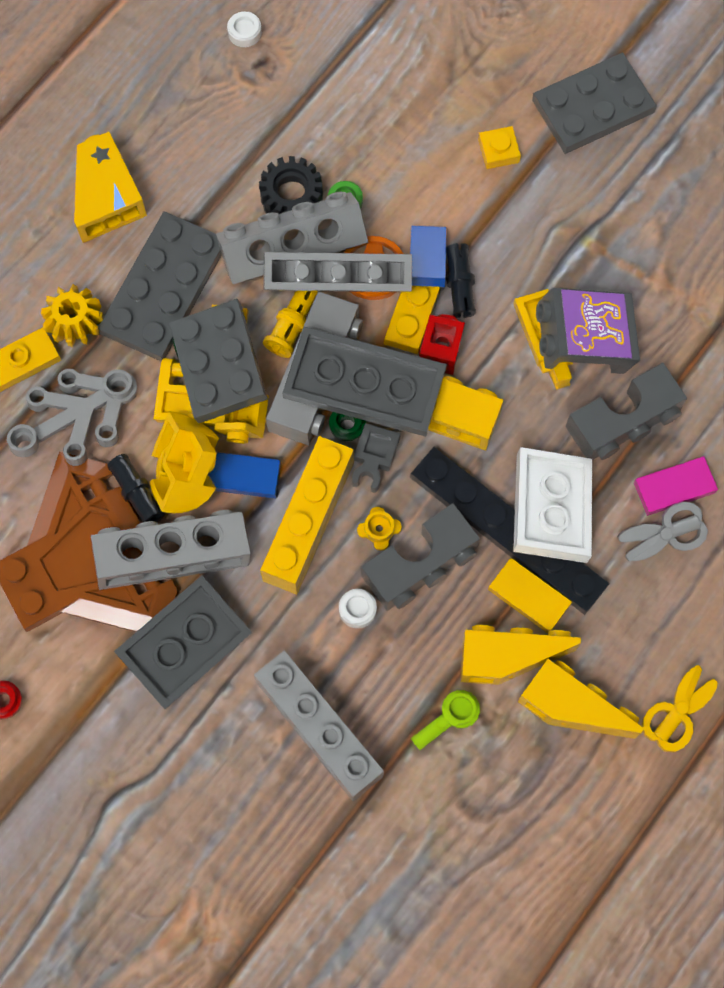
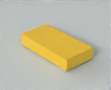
(529, 595)

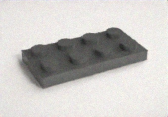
(161, 286)
(364, 381)

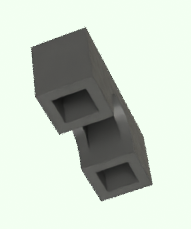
(601, 430)
(396, 579)

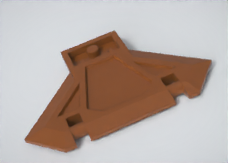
(58, 564)

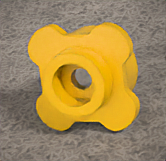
(376, 518)

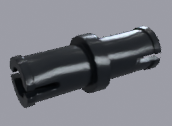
(460, 280)
(135, 489)

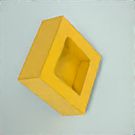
(499, 147)

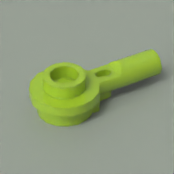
(459, 710)

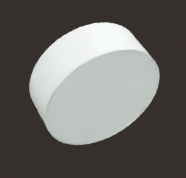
(244, 29)
(357, 608)

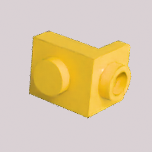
(245, 423)

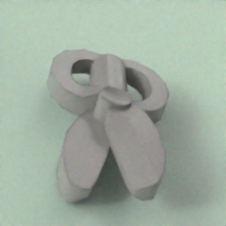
(658, 536)

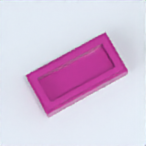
(675, 485)

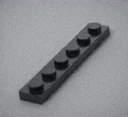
(496, 522)

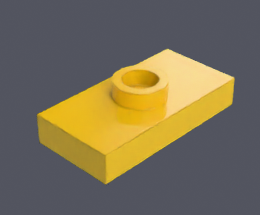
(26, 358)

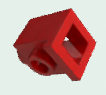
(447, 330)

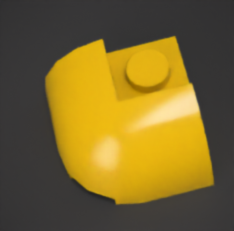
(183, 464)

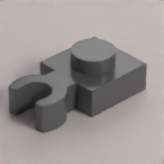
(376, 452)

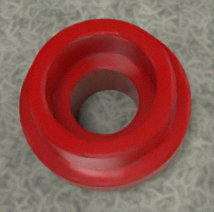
(15, 699)

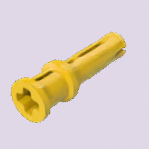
(289, 324)

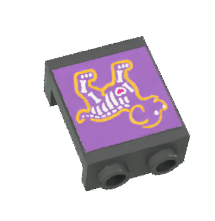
(588, 328)

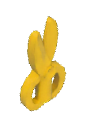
(684, 704)

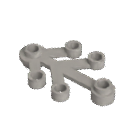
(76, 411)

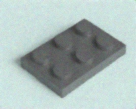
(594, 103)
(218, 361)
(183, 642)

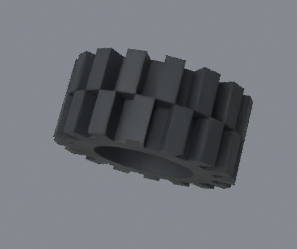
(286, 173)

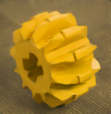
(66, 303)

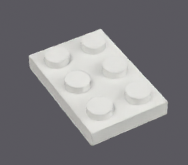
(553, 505)

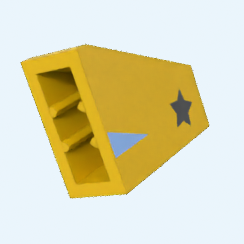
(103, 189)

